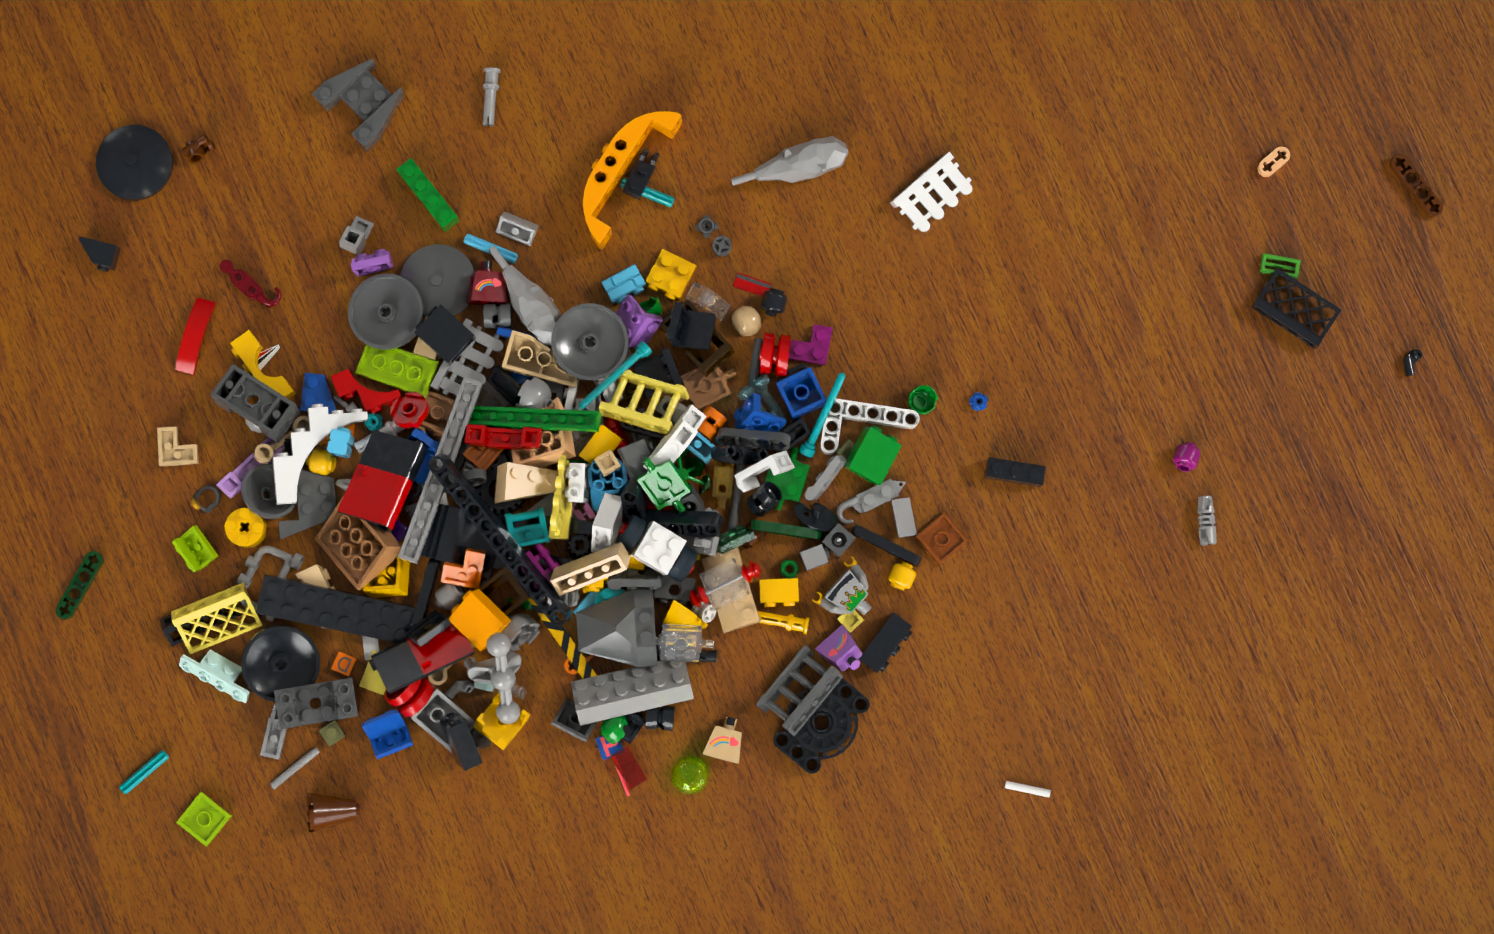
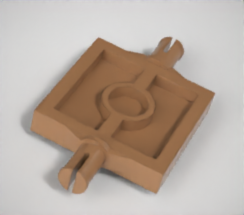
(708, 389)

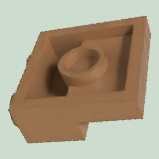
(437, 416)

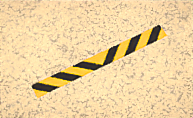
(567, 645)

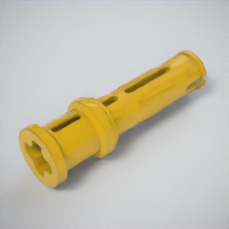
(789, 624)

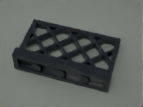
(1291, 324)

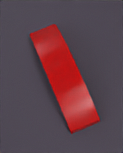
(194, 335)
(503, 438)

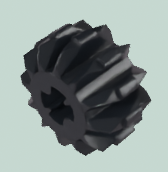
(573, 546)

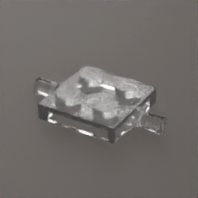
(682, 642)

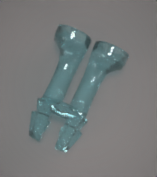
(760, 385)

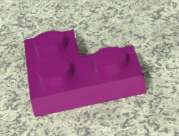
(815, 351)

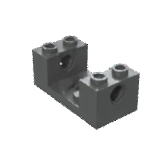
(271, 413)
(336, 700)

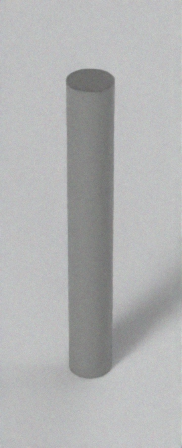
(295, 767)

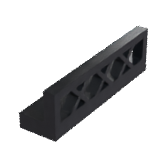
(168, 626)

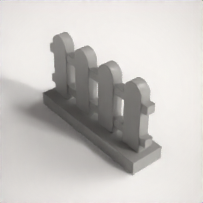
(458, 369)

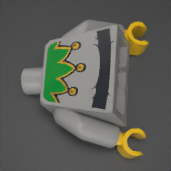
(847, 592)

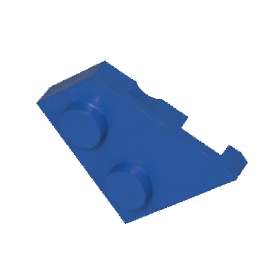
(316, 392)

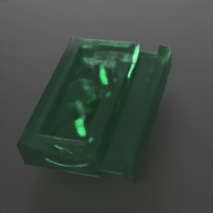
(734, 538)

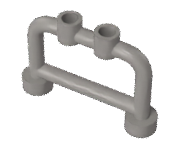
(294, 561)

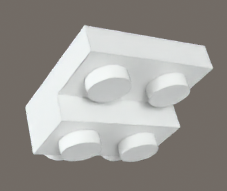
(578, 483)

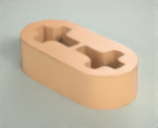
(1276, 164)

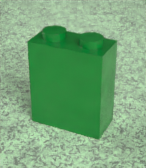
(872, 455)

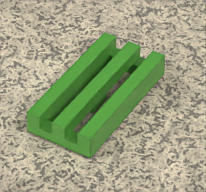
(1284, 267)

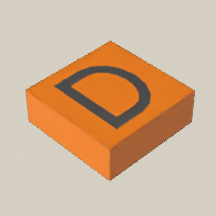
(344, 664)

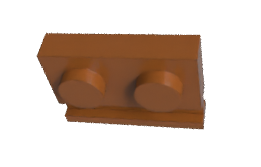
(481, 456)

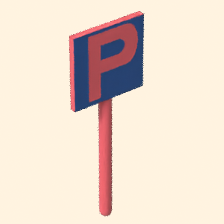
(607, 750)

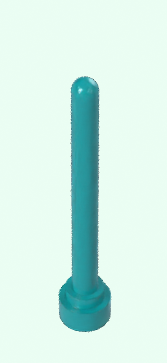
(642, 350)
(808, 448)

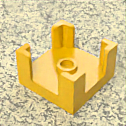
(496, 731)

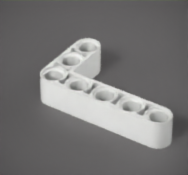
(862, 416)

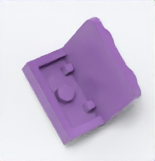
(639, 325)

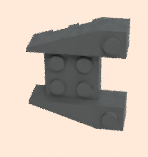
(365, 97)

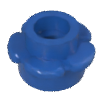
(978, 406)

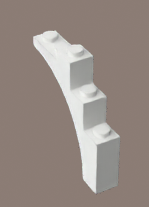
(320, 423)

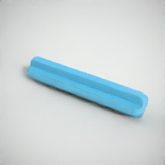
(485, 246)

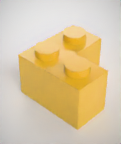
(391, 581)

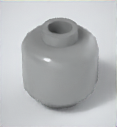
(448, 596)

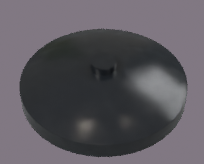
(134, 162)
(279, 660)

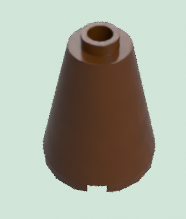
(328, 811)

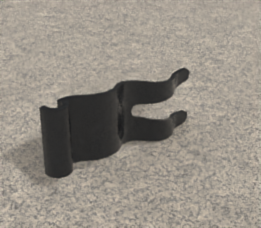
(454, 533)

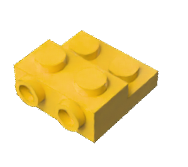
(670, 275)

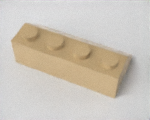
(742, 611)

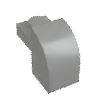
(355, 237)

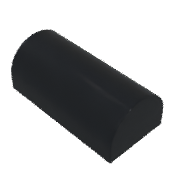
(797, 431)

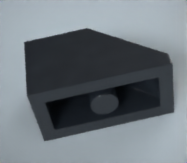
(101, 253)

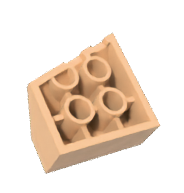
(553, 445)

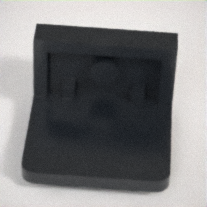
(690, 328)

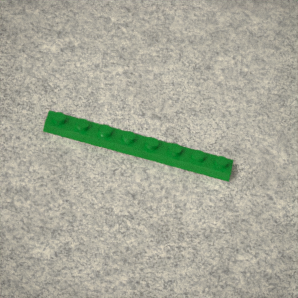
(536, 418)

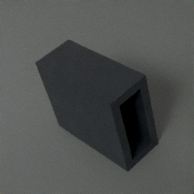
(444, 334)
(460, 741)

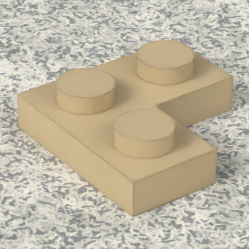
(171, 452)

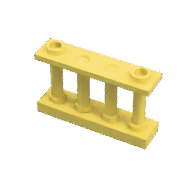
(646, 419)

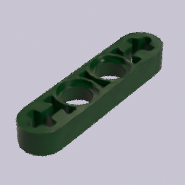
(784, 529)
(82, 586)

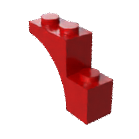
(372, 400)

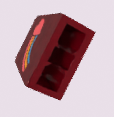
(486, 286)

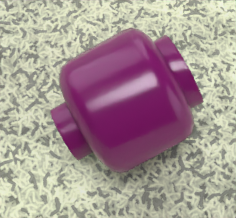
(1186, 457)

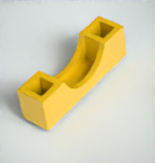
(248, 350)

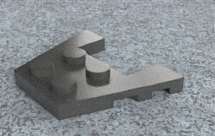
(314, 503)

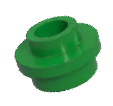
(793, 564)

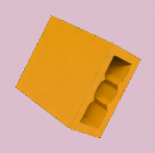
(478, 618)

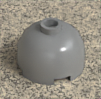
(534, 394)
(521, 629)

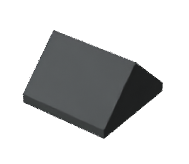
(568, 721)

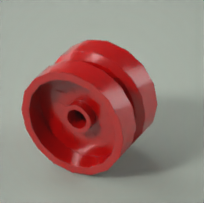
(774, 354)
(411, 698)

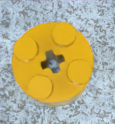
(234, 528)

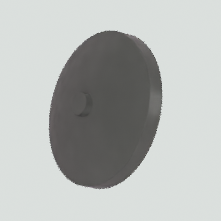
(440, 277)
(385, 311)
(589, 341)

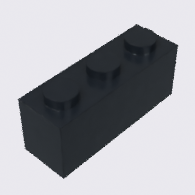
(1014, 472)
(886, 643)

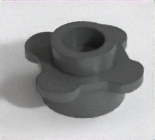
(706, 231)

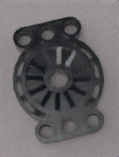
(813, 740)

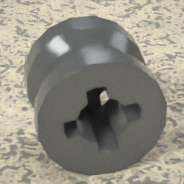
(722, 242)

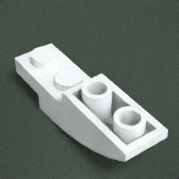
(679, 437)

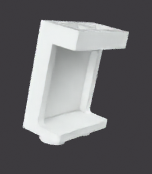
(778, 463)

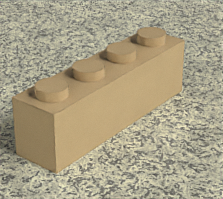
(590, 568)

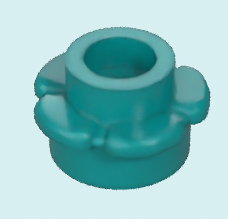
(378, 424)

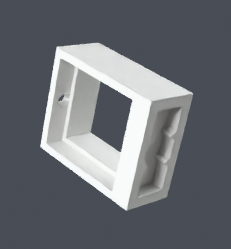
(607, 522)

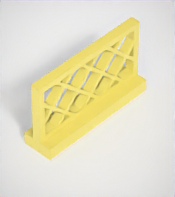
(206, 607)

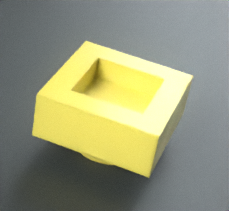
(851, 620)

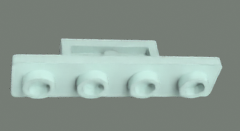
(218, 672)

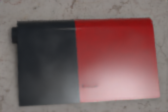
(383, 479)
(408, 662)

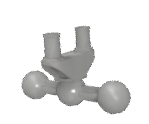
(500, 673)

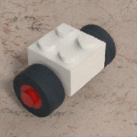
(657, 548)

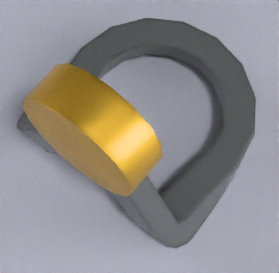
(197, 505)

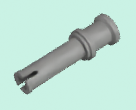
(490, 87)

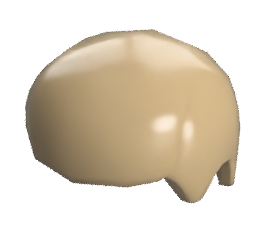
(746, 321)

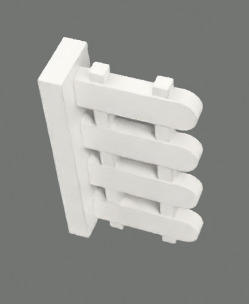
(936, 183)

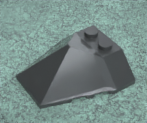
(620, 629)

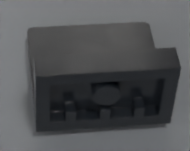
(660, 368)

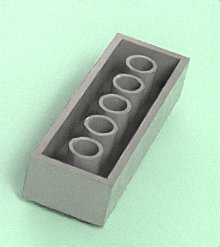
(631, 691)

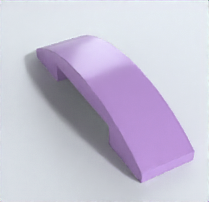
(232, 481)

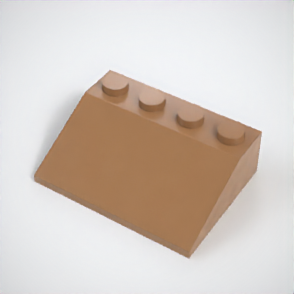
(357, 547)

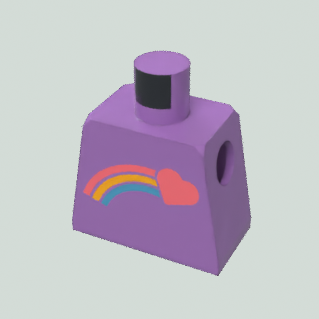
(840, 650)

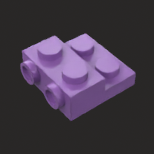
(373, 263)

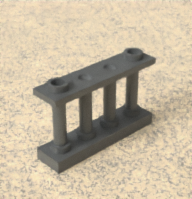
(814, 698)

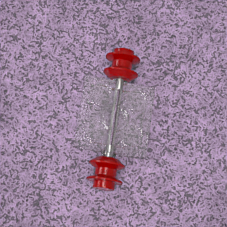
(724, 584)

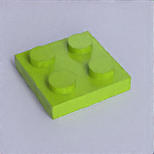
(204, 819)

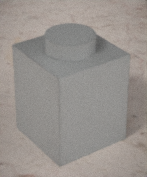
(815, 557)

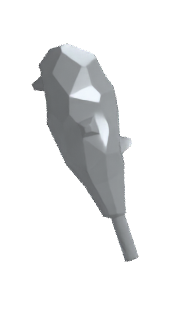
(800, 162)
(529, 301)

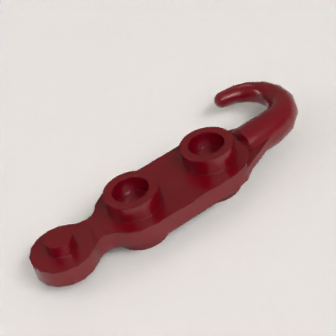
(247, 285)

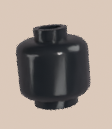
(774, 302)

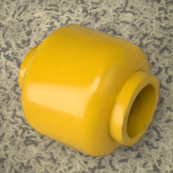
(321, 462)
(902, 576)

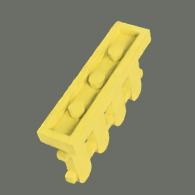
(562, 509)

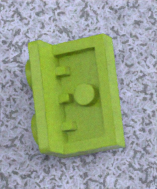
(195, 549)

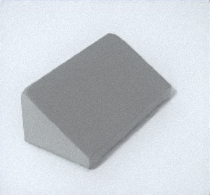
(517, 228)
(903, 517)

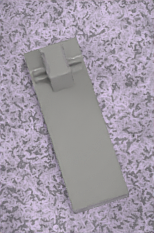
(702, 545)

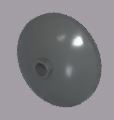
(259, 482)

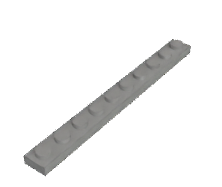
(433, 489)

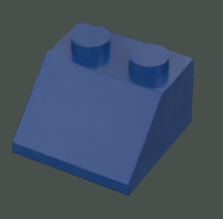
(801, 393)

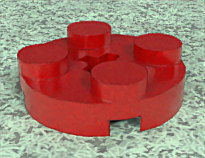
(413, 418)

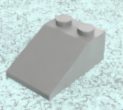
(434, 711)

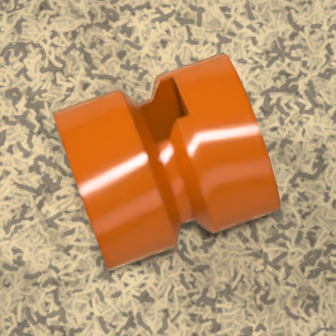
(708, 430)

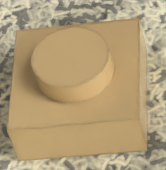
(607, 463)

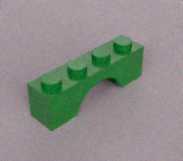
(428, 195)

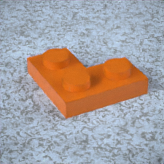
(468, 574)

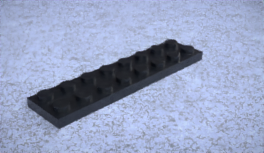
(334, 609)

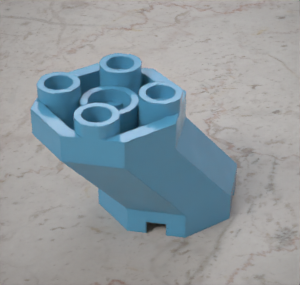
(611, 484)

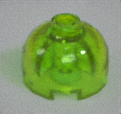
(684, 768)

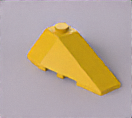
(681, 615)

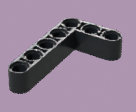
(682, 524)

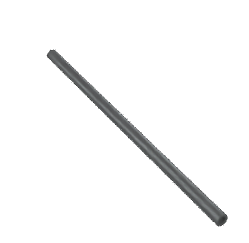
(737, 493)

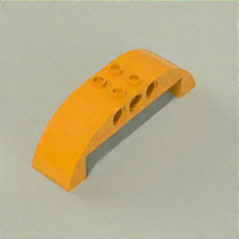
(632, 138)

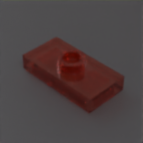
(628, 768)

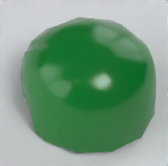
(652, 306)
(922, 399)
(613, 730)

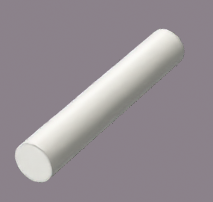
(1027, 789)

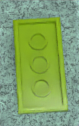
(398, 369)

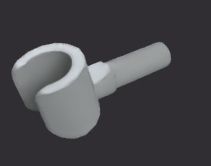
(348, 407)

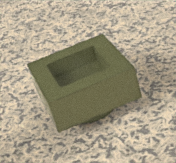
(845, 449)
(332, 733)

